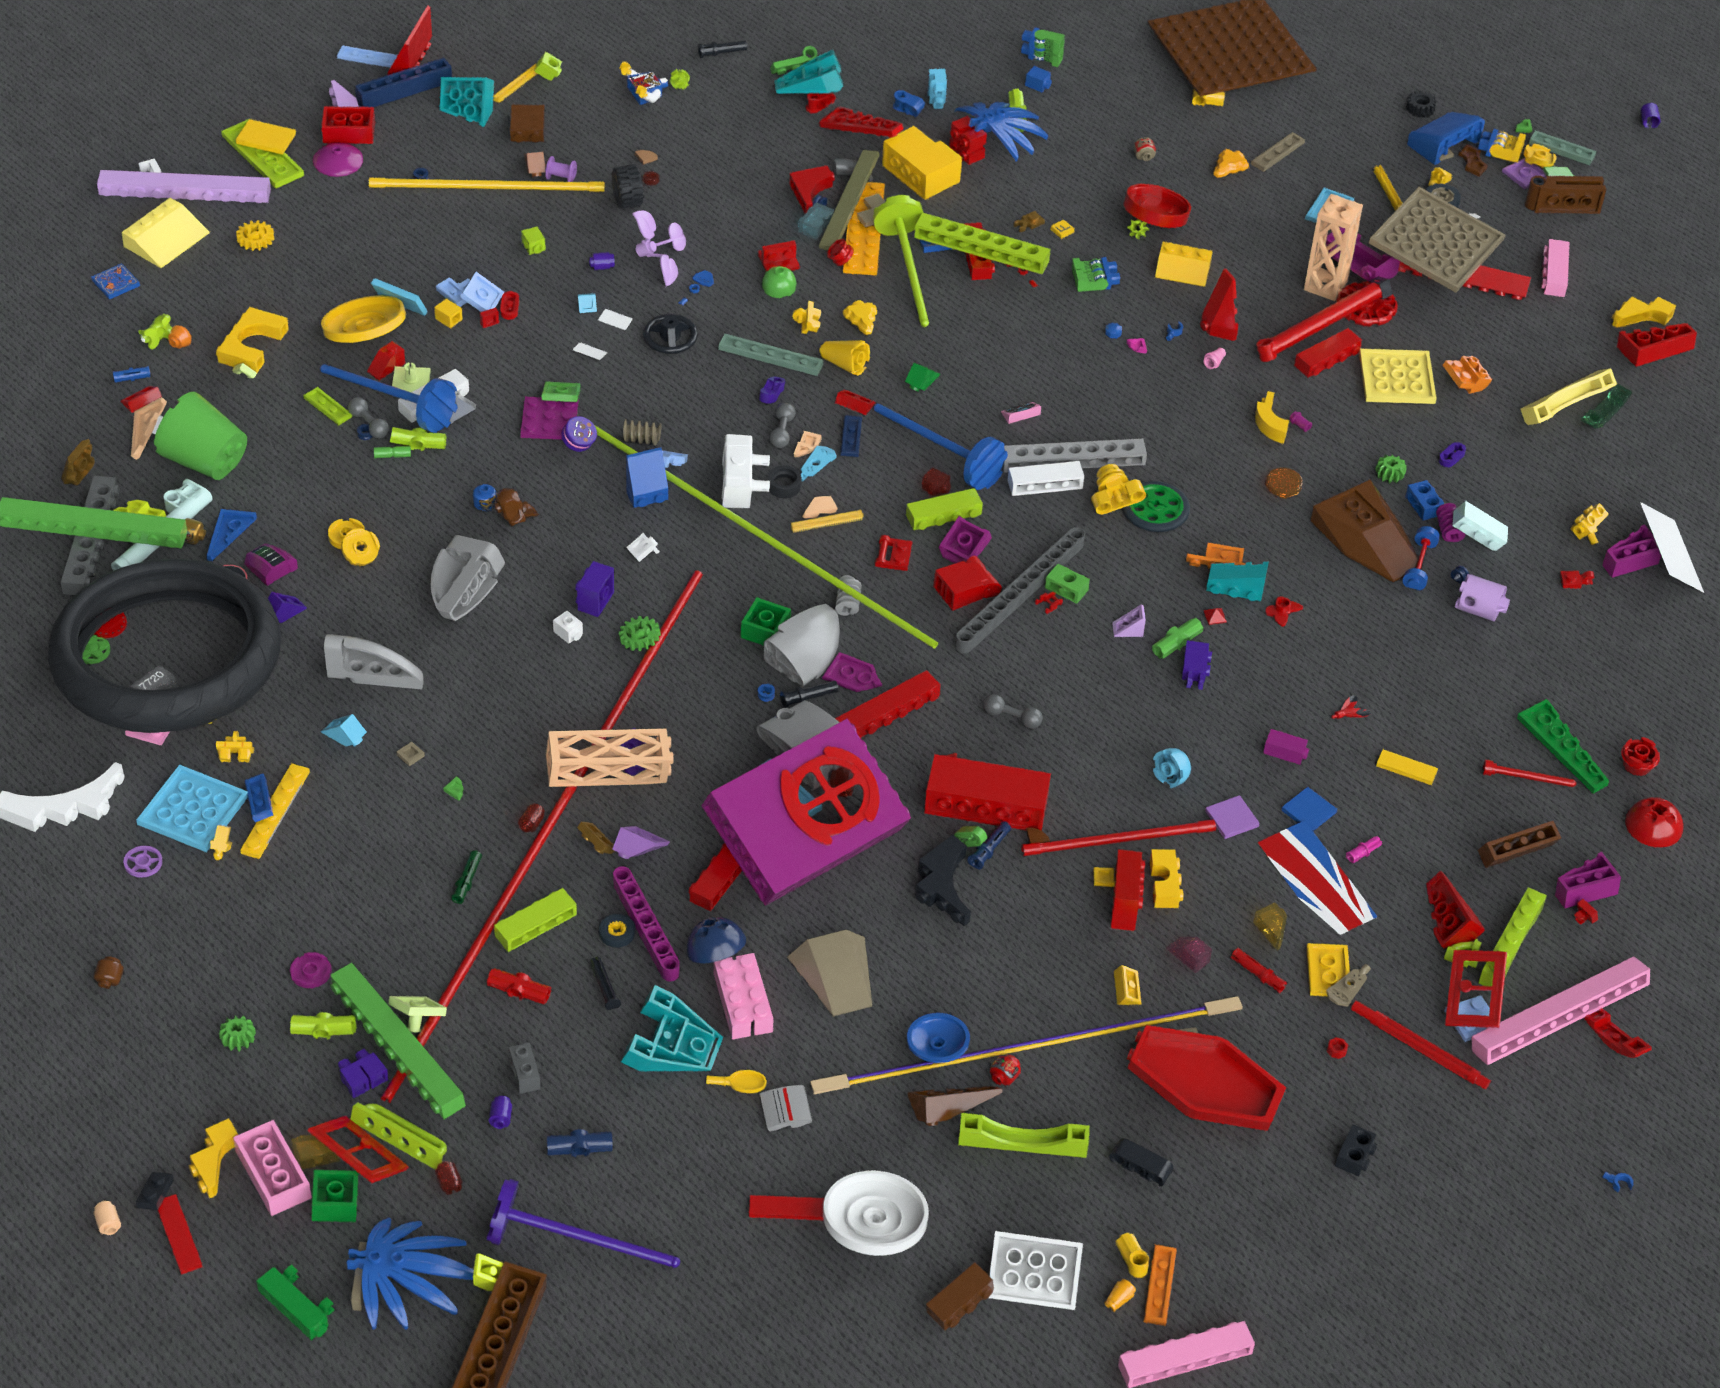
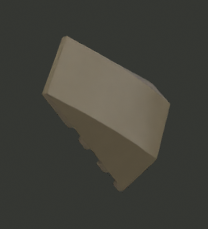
(836, 970)

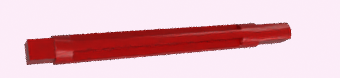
(1422, 1045)

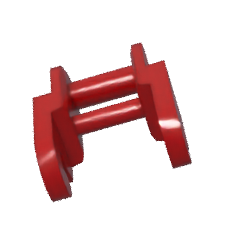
(1046, 597)

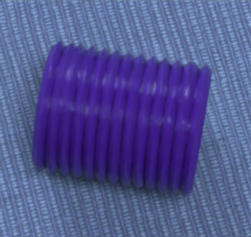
(1650, 110)

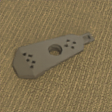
(1342, 993)

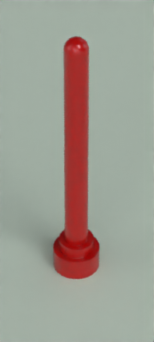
(1492, 768)

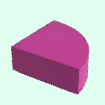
(1137, 344)

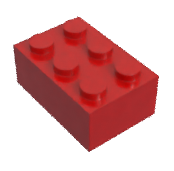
(348, 125)

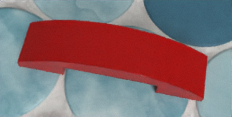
(1614, 1036)

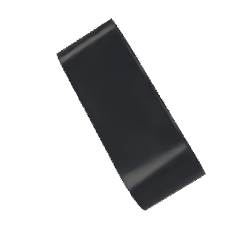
(1142, 1161)

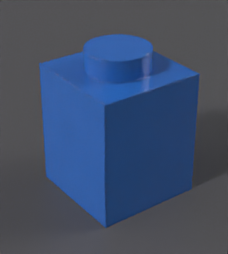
(1038, 79)

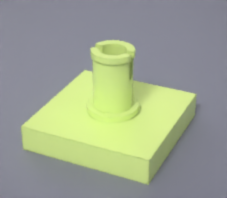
(411, 377)
(416, 1008)

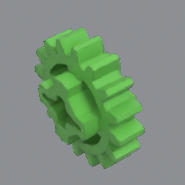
(641, 633)

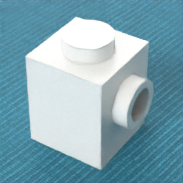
(568, 627)

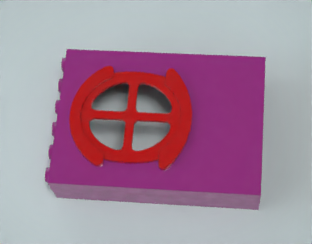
(771, 828)

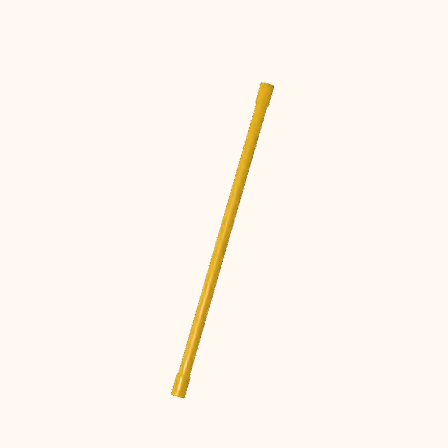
(485, 184)

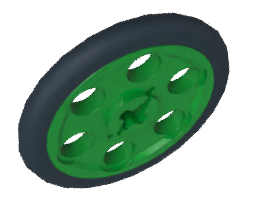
(1162, 524)

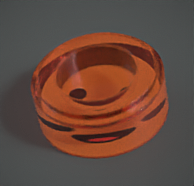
(651, 178)

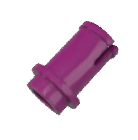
(1300, 421)

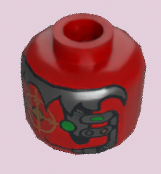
(1005, 1069)

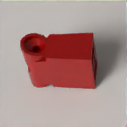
(965, 583)

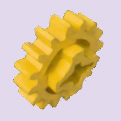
(255, 235)

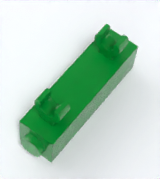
(293, 1304)

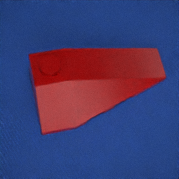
(1220, 311)
(1453, 915)

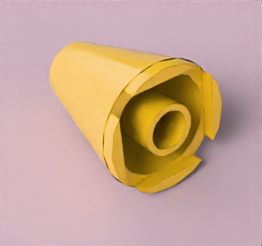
(847, 354)

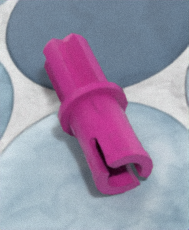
(1363, 849)

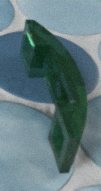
(1607, 408)

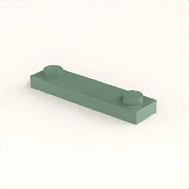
(1563, 147)

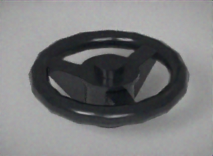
(670, 331)

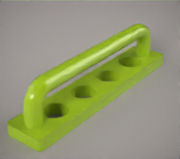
(399, 1128)

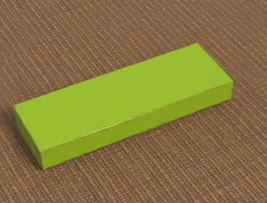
(327, 406)

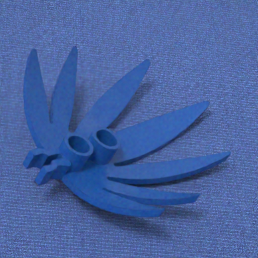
(1000, 119)
(392, 1260)

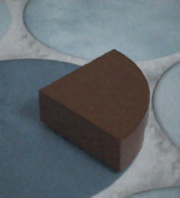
(1036, 835)

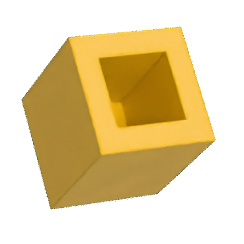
(448, 313)

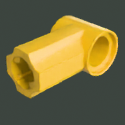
(1213, 99)
(1133, 1255)

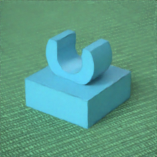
(587, 303)

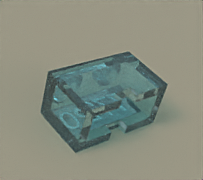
(815, 220)

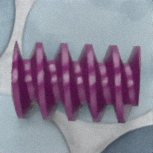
(1445, 518)

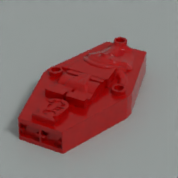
(1206, 1077)

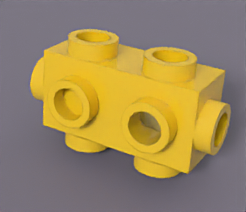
(1586, 524)

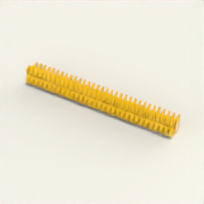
(515, 84)
(1387, 187)
(826, 520)

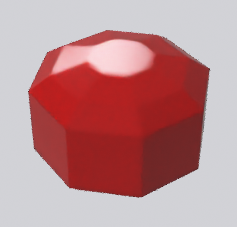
(1337, 1048)

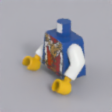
(643, 86)

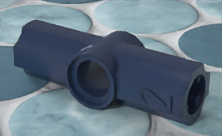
(579, 1143)

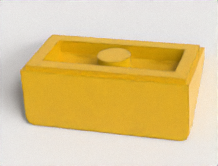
(1127, 986)

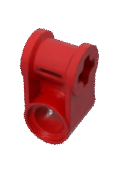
(819, 101)

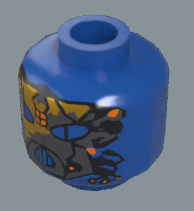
(484, 497)

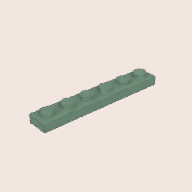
(771, 354)

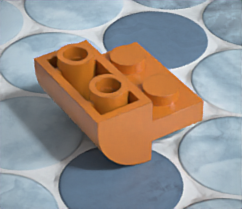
(1468, 373)

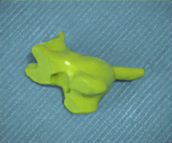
(156, 331)

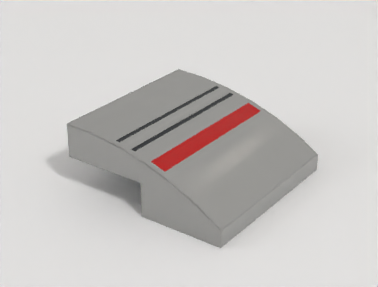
(786, 1107)

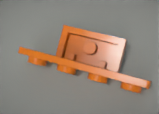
(1217, 554)

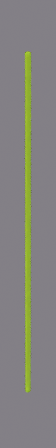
(781, 547)

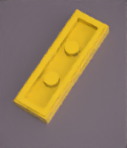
(1407, 767)

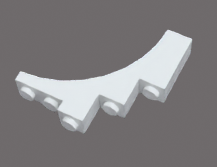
(62, 808)

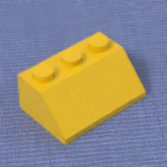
(1183, 264)

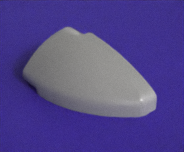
(804, 644)
(369, 663)

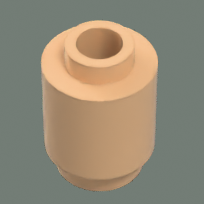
(107, 1218)

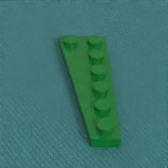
(1546, 726)

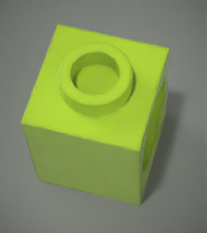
(548, 66)
(533, 240)

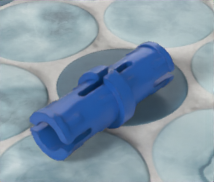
(131, 374)

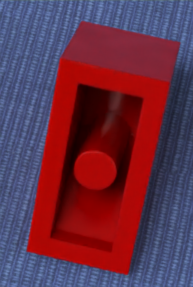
(386, 360)

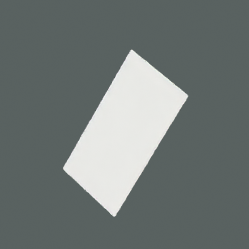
(1672, 547)

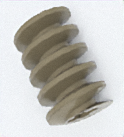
(641, 432)

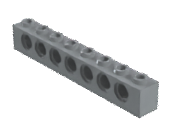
(1089, 453)

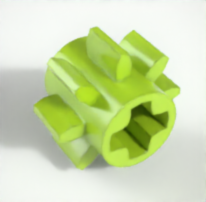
(679, 79)
(1134, 231)

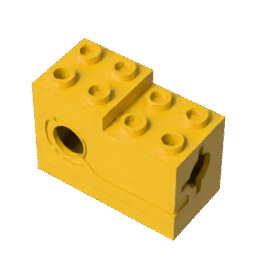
(921, 162)

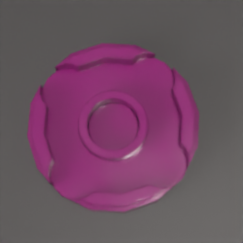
(310, 970)

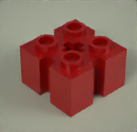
(967, 141)

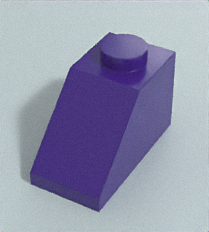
(285, 606)

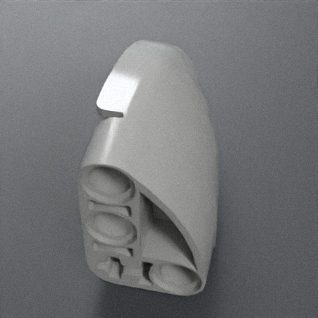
(464, 575)

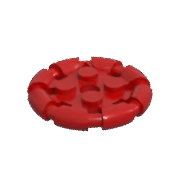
(1381, 309)

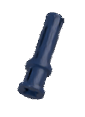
(1002, 830)

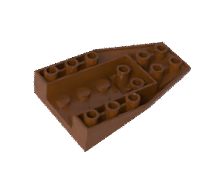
(1366, 531)

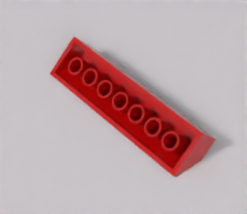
(1490, 279)

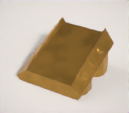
(78, 463)

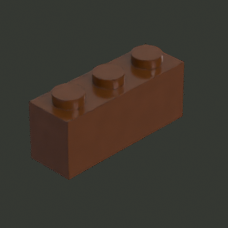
(960, 1296)

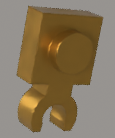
(1029, 220)

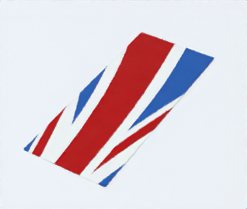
(1317, 877)

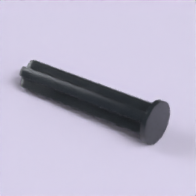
(604, 983)

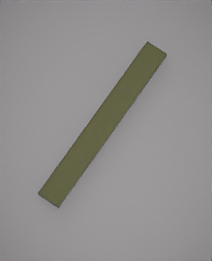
(849, 198)

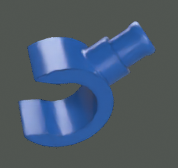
(1174, 332)
(1614, 1180)

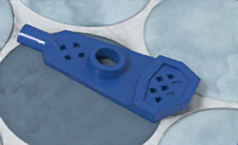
(697, 277)

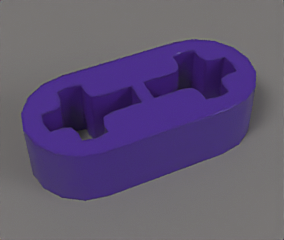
(1455, 456)

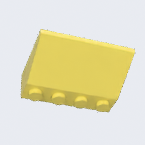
(164, 233)

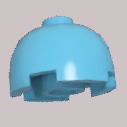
(1169, 763)

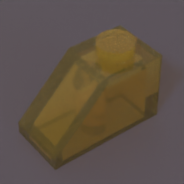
(1271, 923)
(311, 1152)

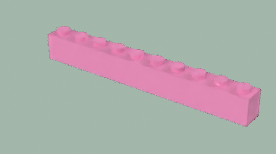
(1561, 1010)

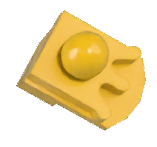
(1439, 176)
(220, 842)

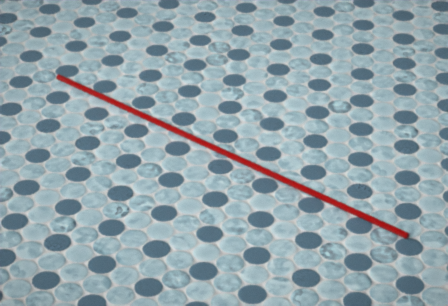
(544, 833)

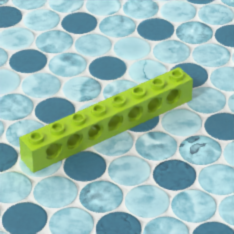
(982, 243)

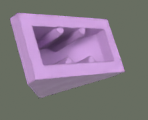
(1130, 624)

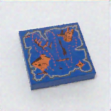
(115, 281)

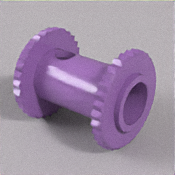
(560, 169)

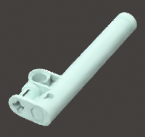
(180, 504)

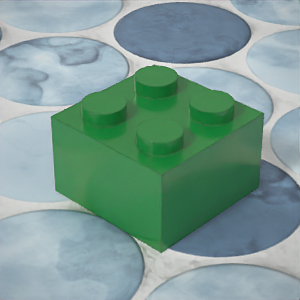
(763, 620)
(334, 1196)

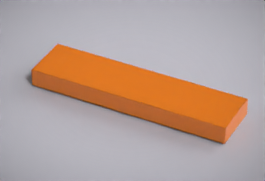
(1160, 1285)

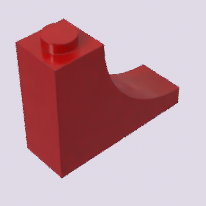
(809, 183)

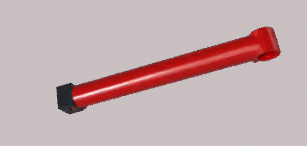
(1373, 290)

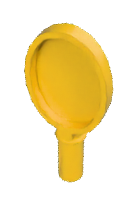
(743, 1081)

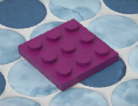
(546, 418)

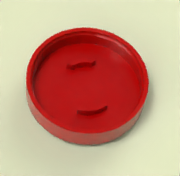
(1157, 205)

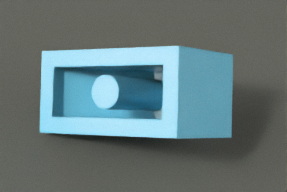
(345, 730)

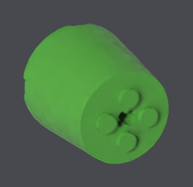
(200, 437)

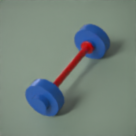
(1415, 577)

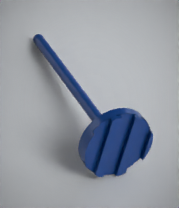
(433, 404)
(982, 462)

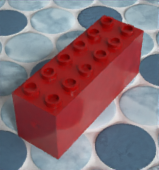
(987, 793)

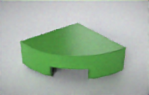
(1525, 126)
(454, 788)

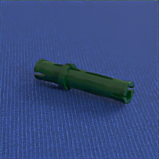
(472, 862)

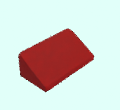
(141, 398)
(854, 402)

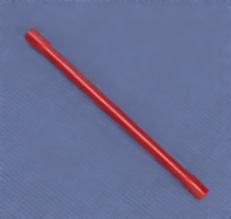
(1197, 827)

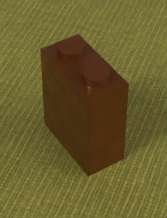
(527, 123)

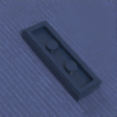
(851, 436)

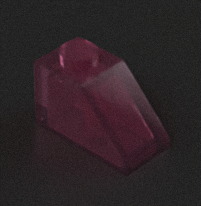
(1191, 952)

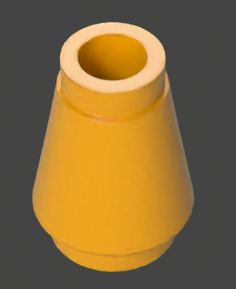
(1121, 1293)

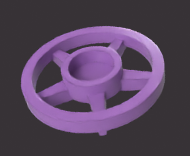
(142, 861)

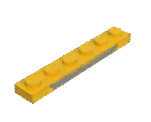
(280, 801)

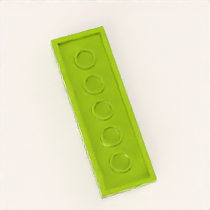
(271, 165)

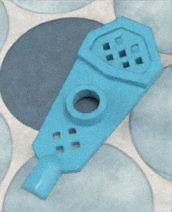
(820, 455)

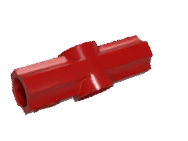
(518, 985)

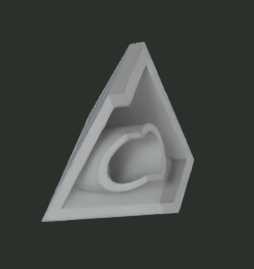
(464, 407)

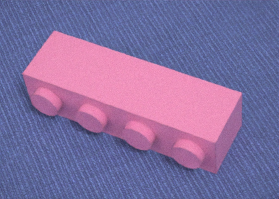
(1556, 268)

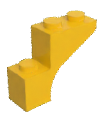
(1637, 311)
(207, 1161)

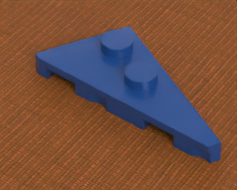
(227, 529)

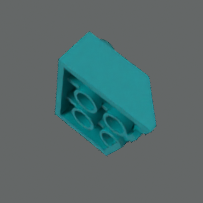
(467, 97)

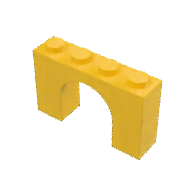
(251, 323)

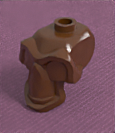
(512, 508)

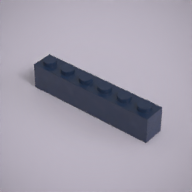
(402, 83)

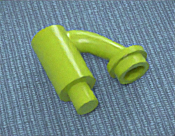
(1463, 946)

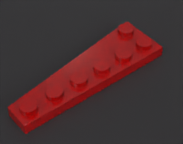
(845, 120)

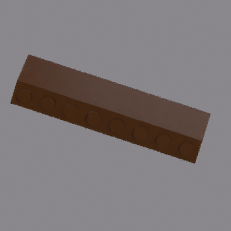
(502, 1328)

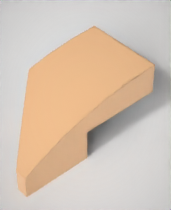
(807, 444)
(820, 505)

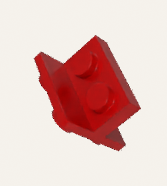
(779, 255)

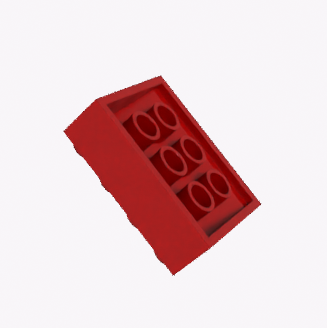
(415, 45)

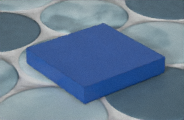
(1309, 807)

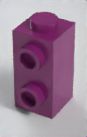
(1286, 747)

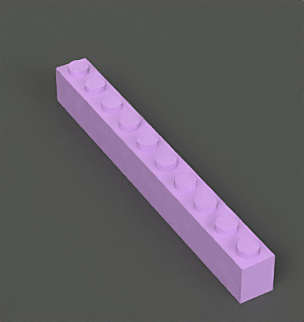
(184, 186)

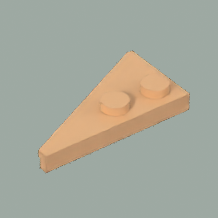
(143, 426)

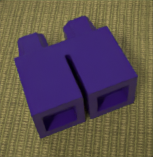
(363, 1073)

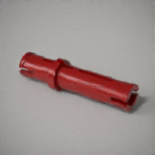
(1265, 975)

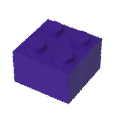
(595, 588)

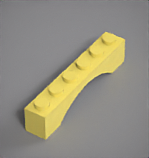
(1556, 401)

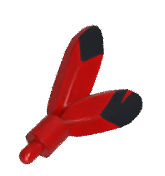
(1349, 711)

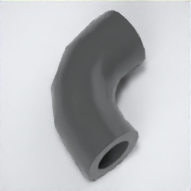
(845, 167)

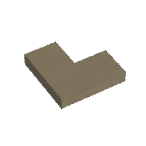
(871, 202)

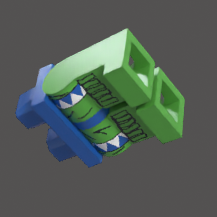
(1043, 46)
(1094, 274)

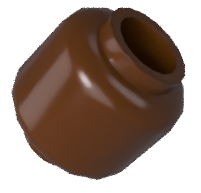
(108, 972)

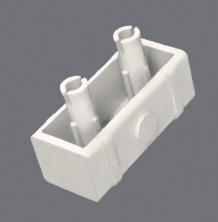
(737, 471)

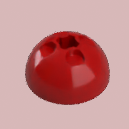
(1654, 822)

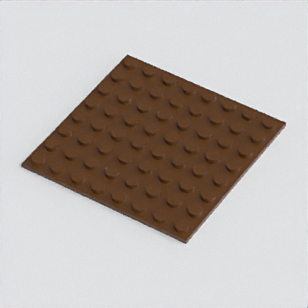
(1231, 46)

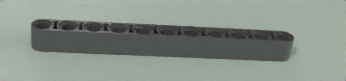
(1019, 590)

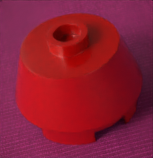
(1640, 756)

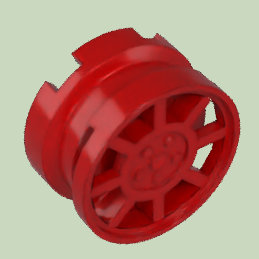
(840, 252)

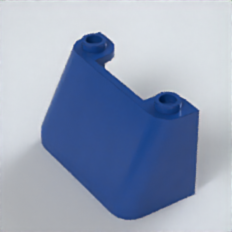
(1444, 132)

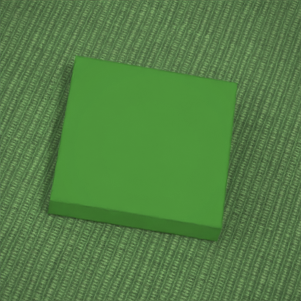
(561, 391)

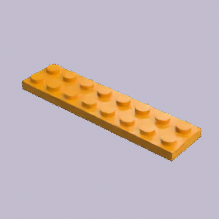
(864, 239)

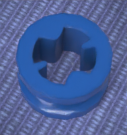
(764, 696)

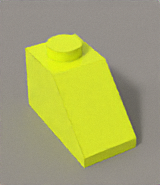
(486, 1272)

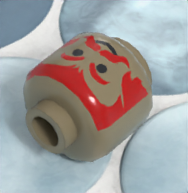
(1144, 149)

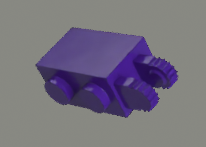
(1195, 663)

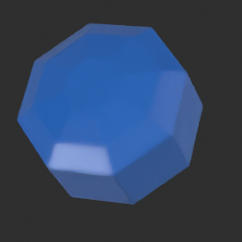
(1113, 330)

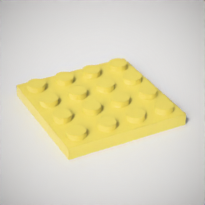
(1397, 376)

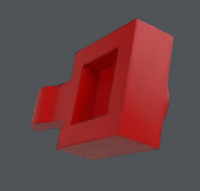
(1573, 579)

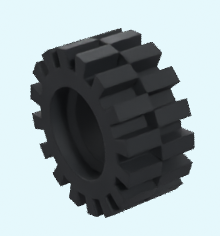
(1414, 101)

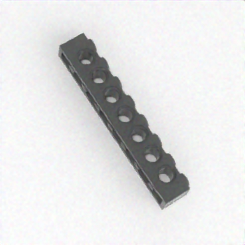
(85, 550)

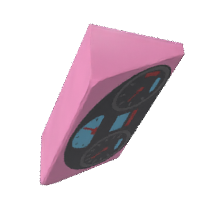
(1021, 412)

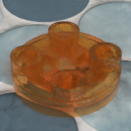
(1284, 482)

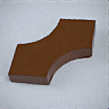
(1472, 158)

